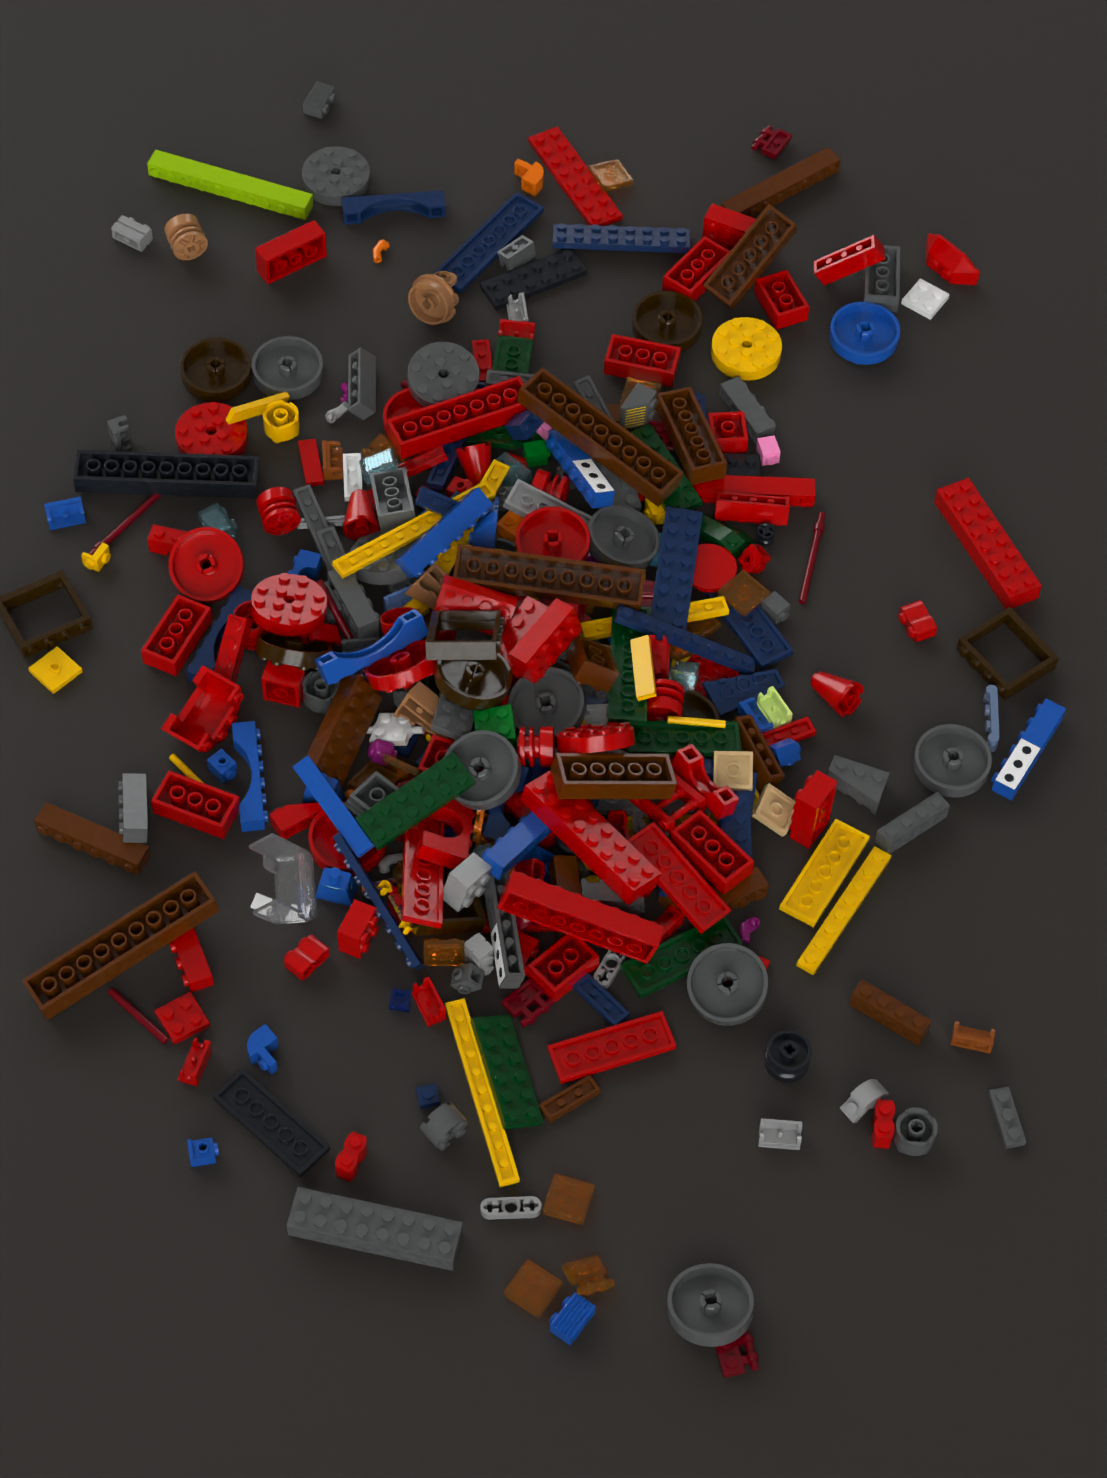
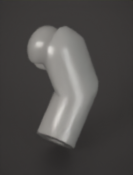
(335, 413)
(388, 860)

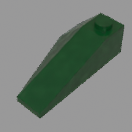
(724, 535)

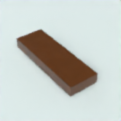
(569, 1098)

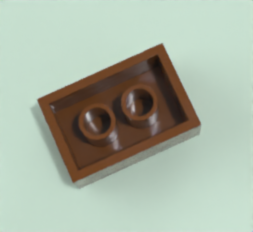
(592, 664)

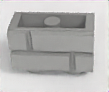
(132, 233)
(479, 953)

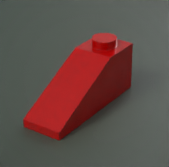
(293, 818)

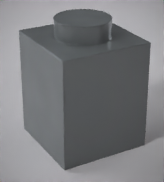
(775, 607)

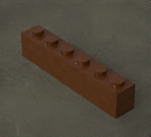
(91, 838)

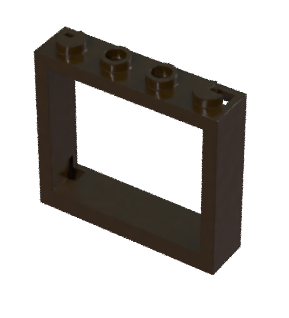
(34, 591)
(464, 621)
(1026, 636)
(473, 923)

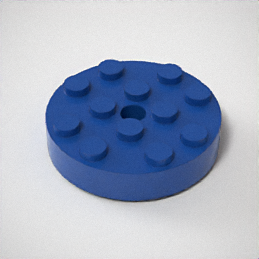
(864, 333)

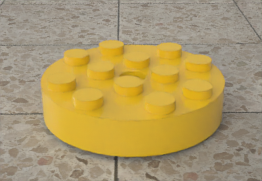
(746, 348)

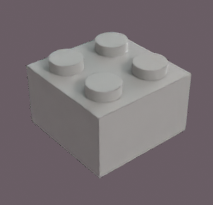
(466, 882)

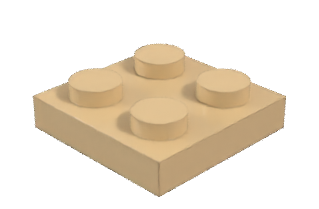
(734, 770)
(774, 810)

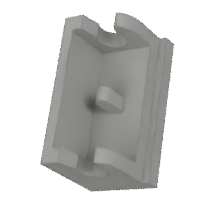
(517, 308)
(780, 1134)

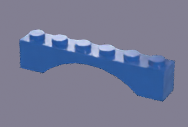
(406, 630)
(251, 808)

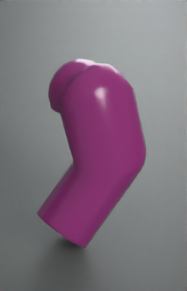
(344, 387)
(748, 927)

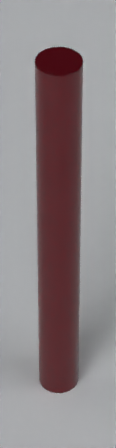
(334, 610)
(138, 1016)

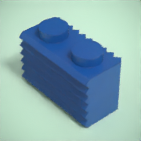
(572, 1318)

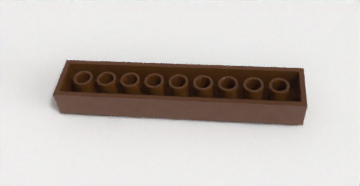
(600, 436)
(550, 577)
(121, 945)

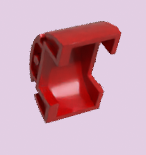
(207, 712)

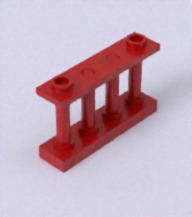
(683, 791)

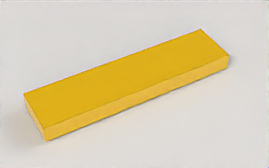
(253, 408)
(643, 668)

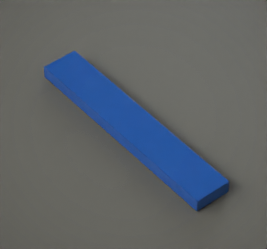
(333, 806)

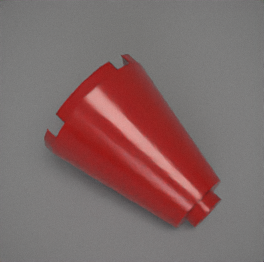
(475, 461)
(360, 516)
(838, 692)

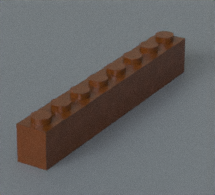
(785, 183)

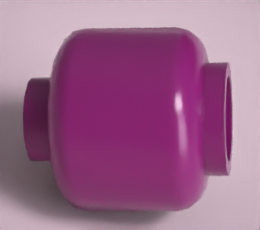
(378, 749)

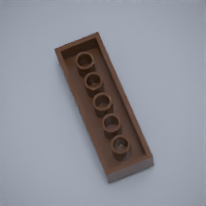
(750, 257)
(691, 435)
(344, 727)
(613, 776)

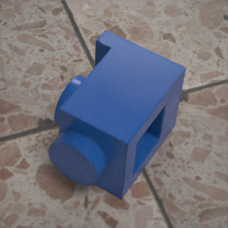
(200, 1157)

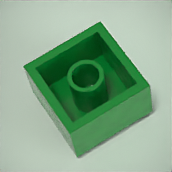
(498, 720)

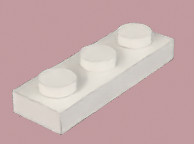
(351, 473)

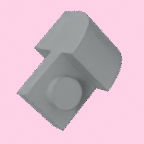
(863, 1098)

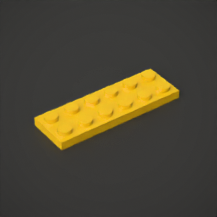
(824, 873)

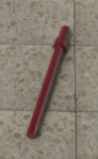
(128, 521)
(818, 530)

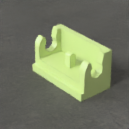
(774, 708)

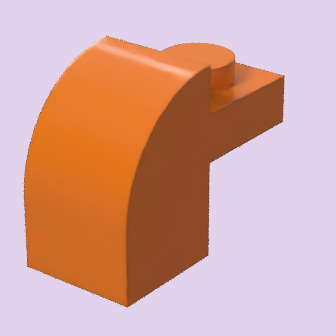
(531, 176)

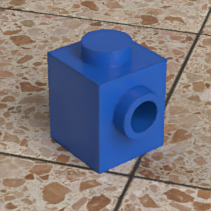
(786, 752)
(222, 766)

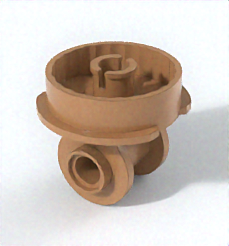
(433, 297)

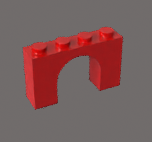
(444, 850)

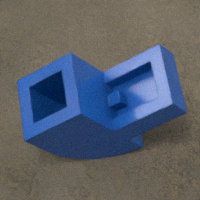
(260, 1046)

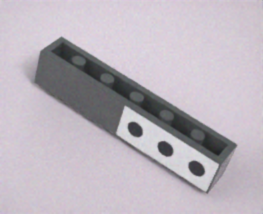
(503, 936)

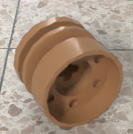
(186, 236)

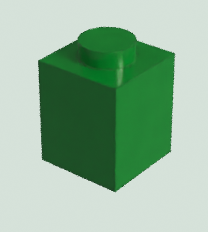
(536, 453)

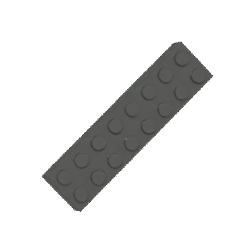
(375, 1228)

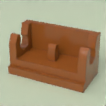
(332, 460)
(972, 1038)

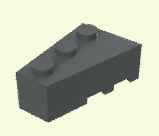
(859, 781)
(606, 896)

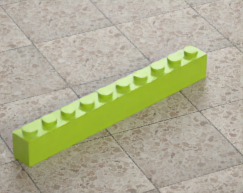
(230, 184)

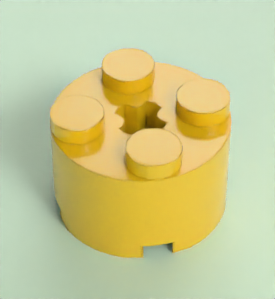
(281, 421)

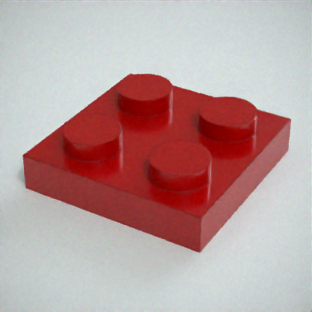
(182, 1018)

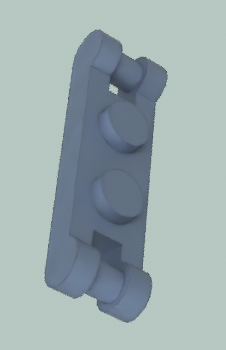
(991, 711)

